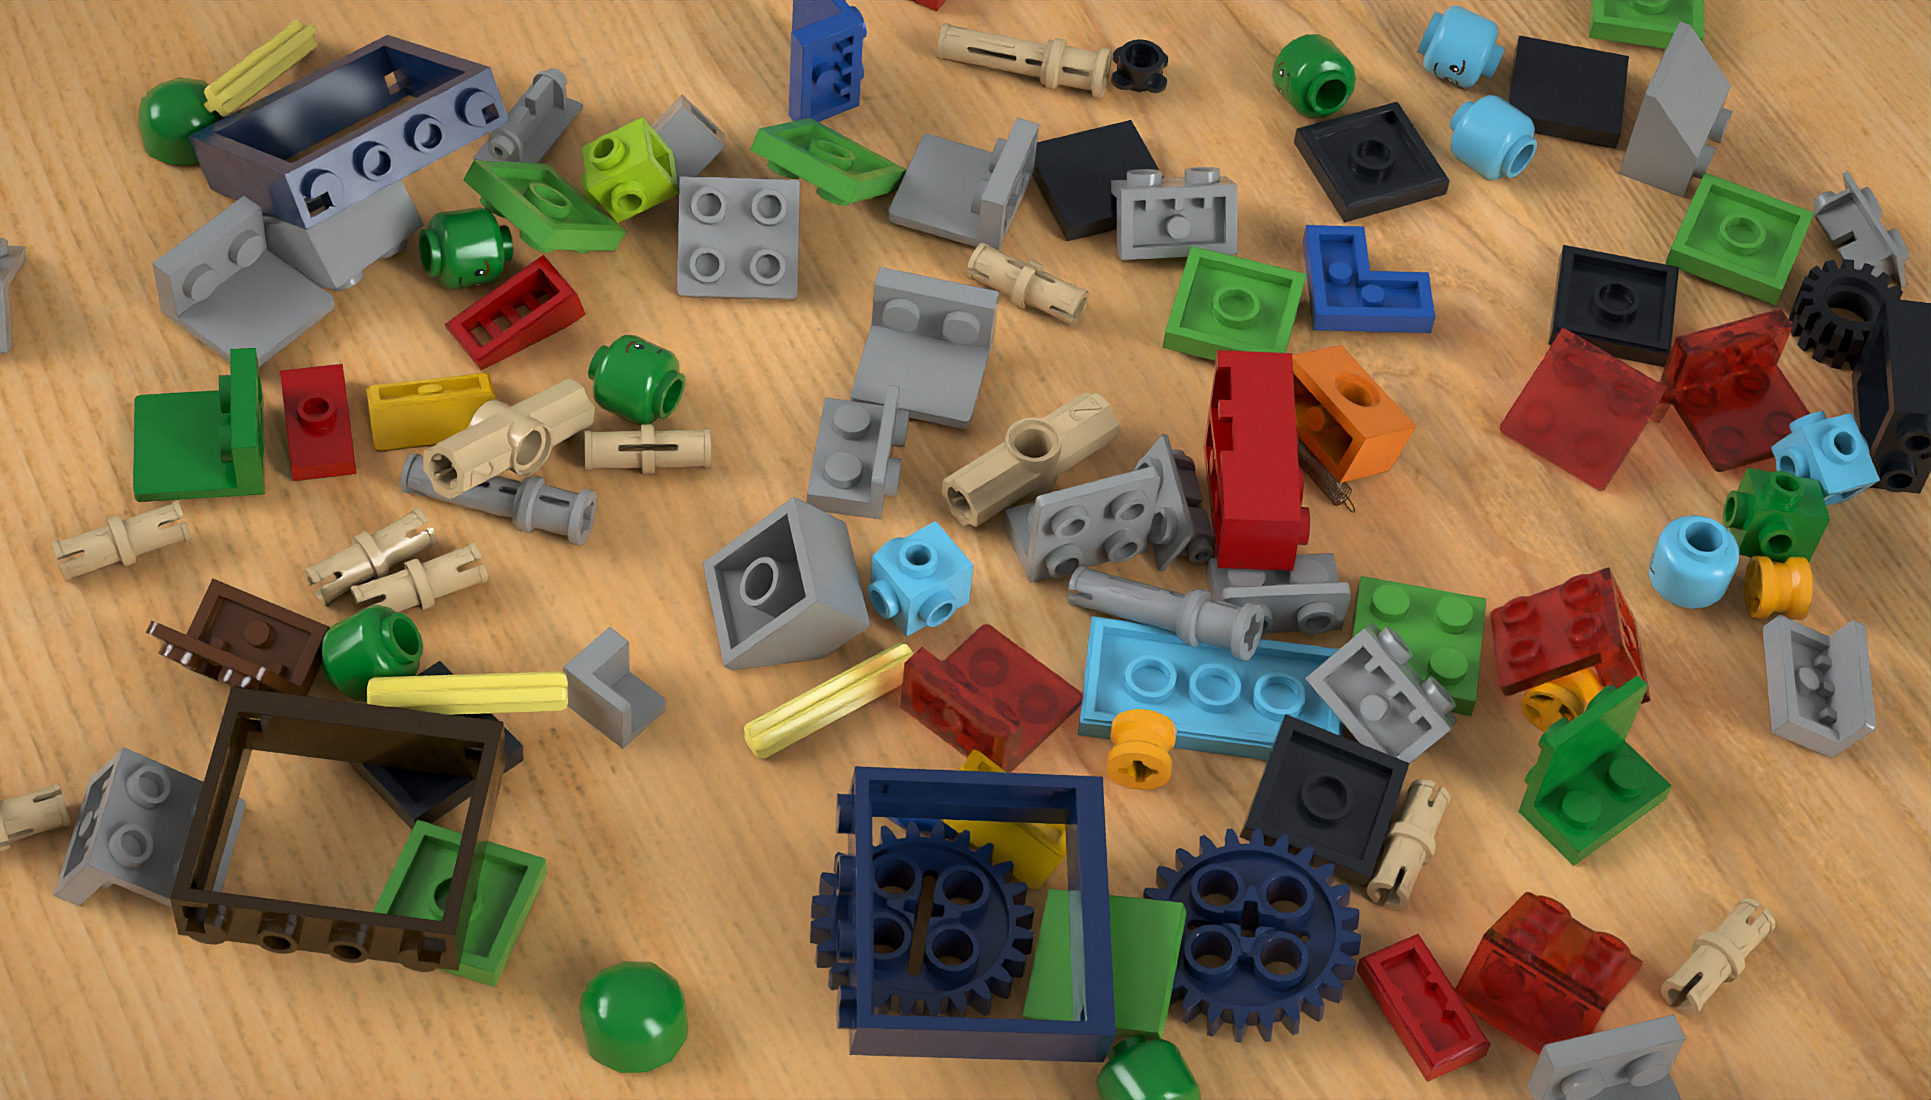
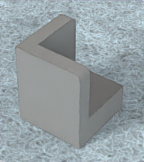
(690, 137)
(608, 693)

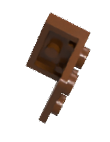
(246, 642)

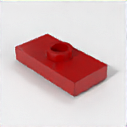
(317, 422)
(1423, 1007)

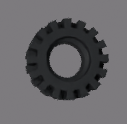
(1843, 289)

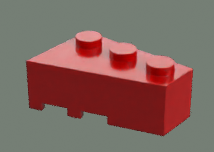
(1254, 462)

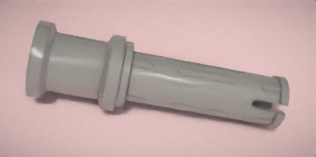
(527, 503)
(1192, 616)

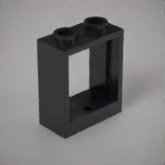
(1895, 395)

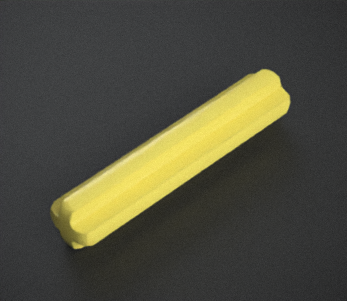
(260, 68)
(472, 692)
(827, 702)

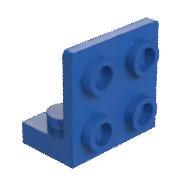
(825, 58)

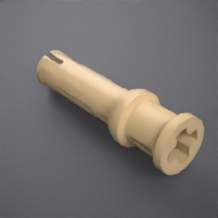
(1050, 62)

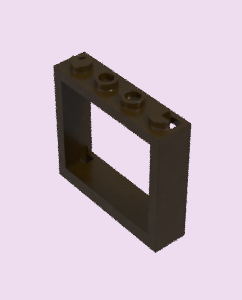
(345, 734)

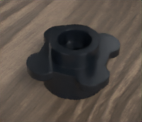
(1140, 67)

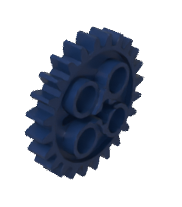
(1254, 879)
(985, 935)

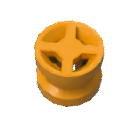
(1778, 587)
(1560, 698)
(1141, 749)

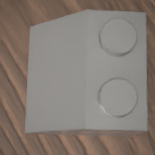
(1678, 117)
(348, 242)
(786, 589)

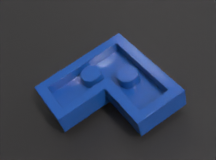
(1352, 297)

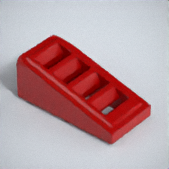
(521, 289)

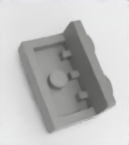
(1819, 685)

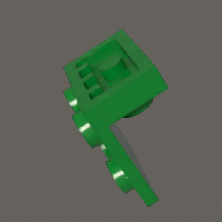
(202, 439)
(1590, 778)

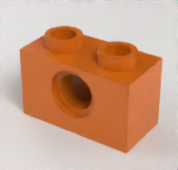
(1346, 415)

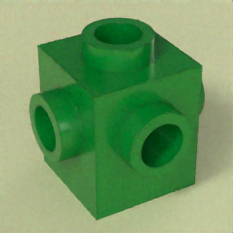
(1776, 515)

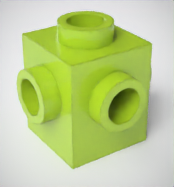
(629, 170)

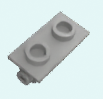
(534, 122)
(1857, 215)
(1174, 525)

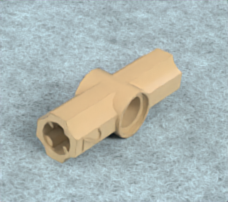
(508, 438)
(1030, 459)

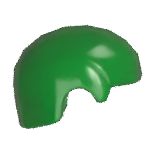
(171, 115)
(633, 1017)

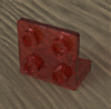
(1733, 390)
(1584, 410)
(1568, 631)
(988, 697)
(1545, 974)

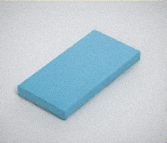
(1203, 689)

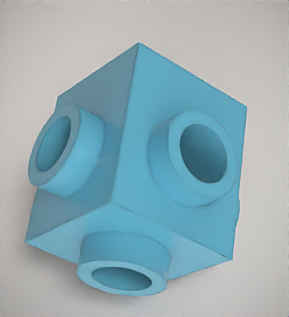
(1828, 452)
(920, 579)

